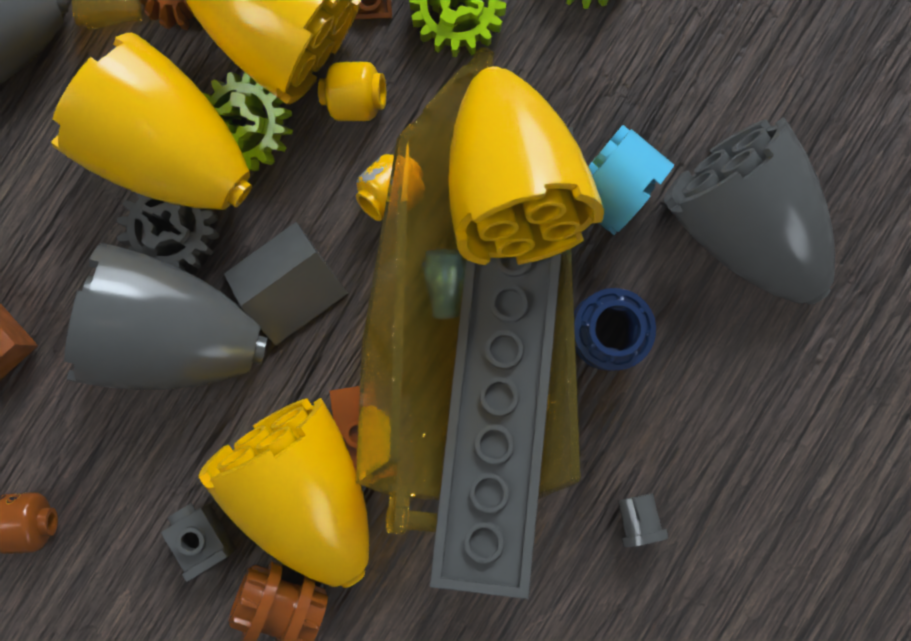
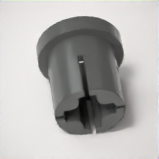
(641, 521)

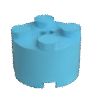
(626, 176)

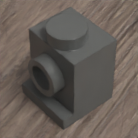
(213, 539)

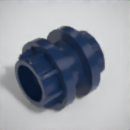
(639, 329)

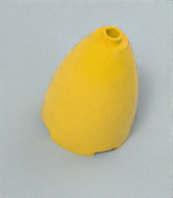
(278, 39)
(150, 130)
(516, 174)
(296, 493)

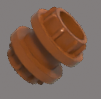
(277, 605)

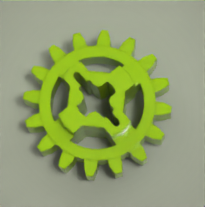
(447, 32)
(241, 100)

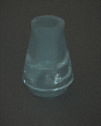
(445, 281)

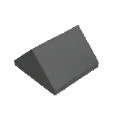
(285, 284)

